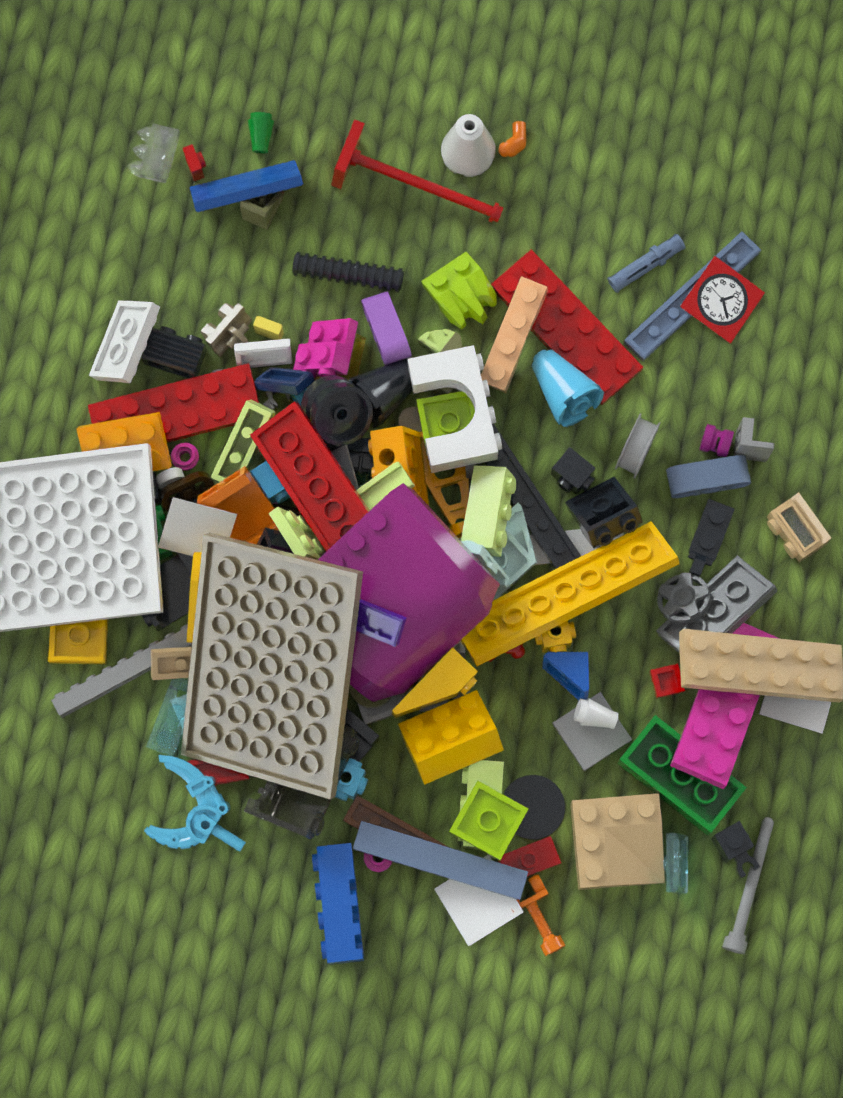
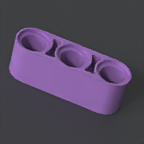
(386, 328)

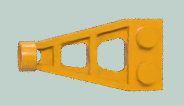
(434, 485)

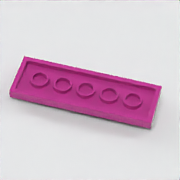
(716, 729)

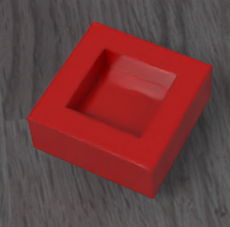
(195, 162)
(666, 681)

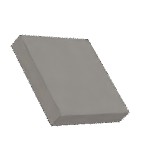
(590, 743)

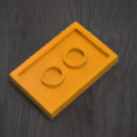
(128, 432)

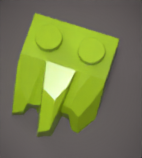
(461, 291)

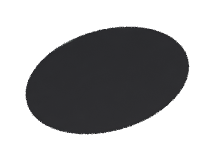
(543, 802)

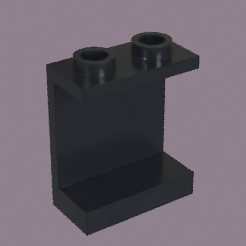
(175, 591)

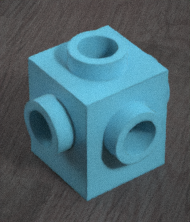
(355, 785)

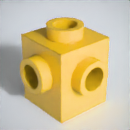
(557, 643)

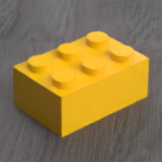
(451, 737)

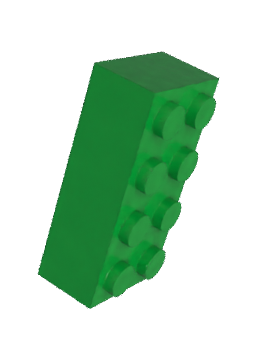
(695, 799)

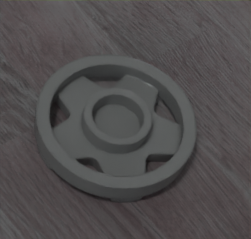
(683, 598)

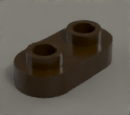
(186, 488)

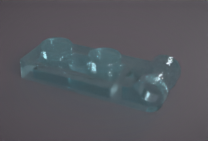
(170, 720)

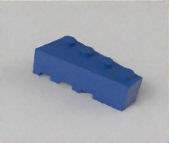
(339, 904)

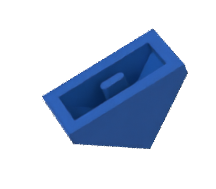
(570, 671)

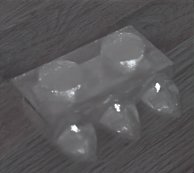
(156, 154)

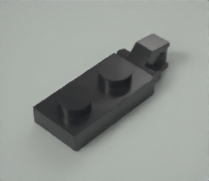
(709, 535)

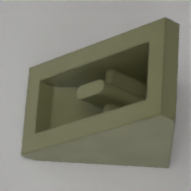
(261, 209)

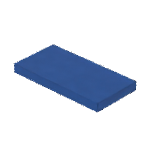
(246, 186)

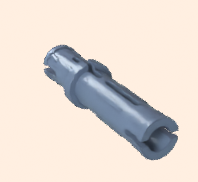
(655, 257)

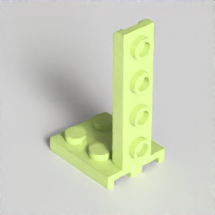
(300, 535)

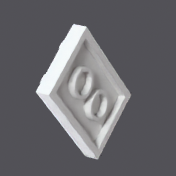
(124, 341)

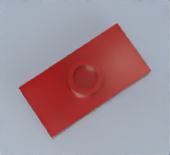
(533, 857)

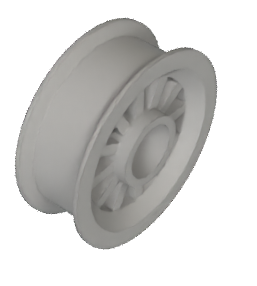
(637, 445)

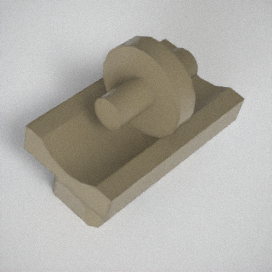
(229, 331)

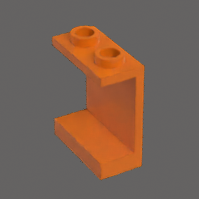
(244, 497)

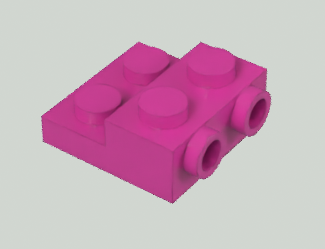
(327, 348)

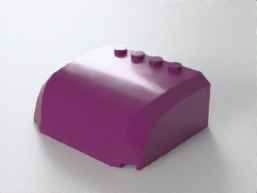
(419, 572)

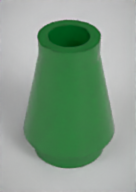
(260, 131)

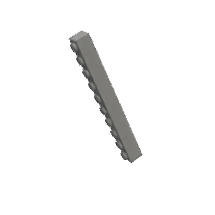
(116, 676)

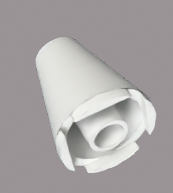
(468, 147)

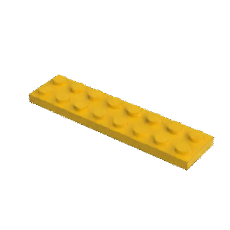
(570, 592)

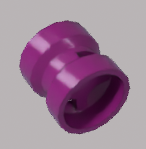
(710, 438)

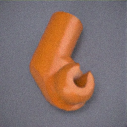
(516, 143)

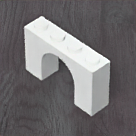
(458, 370)

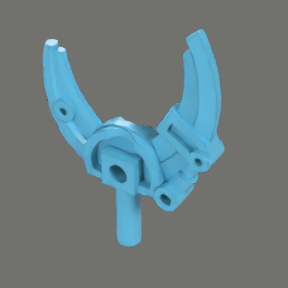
(202, 819)

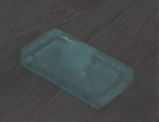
(676, 863)

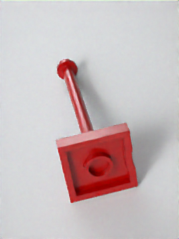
(352, 156)

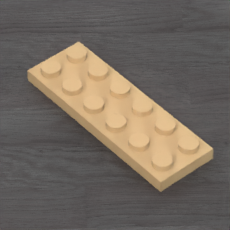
(761, 665)

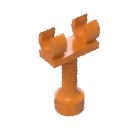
(550, 942)

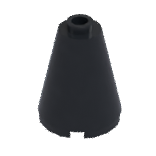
(385, 388)

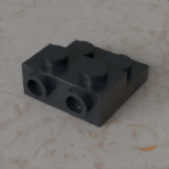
(604, 512)

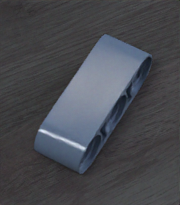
(708, 476)

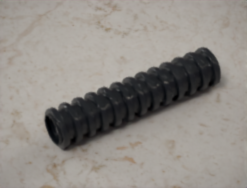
(347, 271)

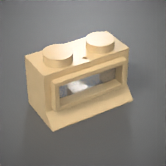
(798, 528)

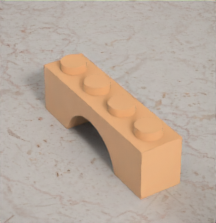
(513, 334)

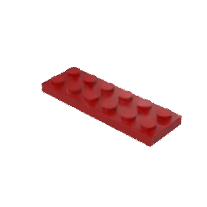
(571, 327)
(186, 405)
(310, 474)

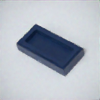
(284, 380)

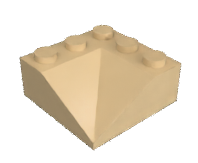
(618, 841)

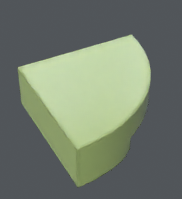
(436, 339)

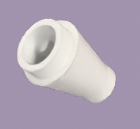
(593, 714)

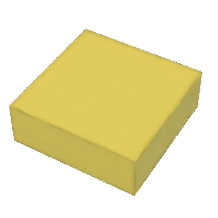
(268, 328)

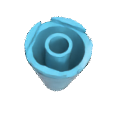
(565, 388)

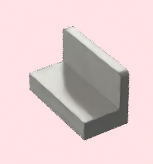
(751, 449)

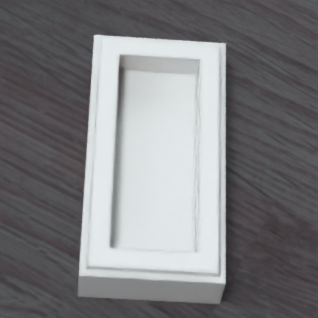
(263, 353)

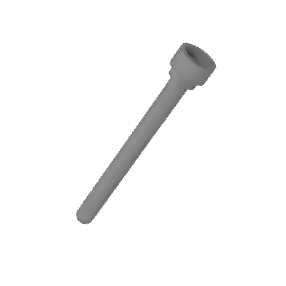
(735, 940)

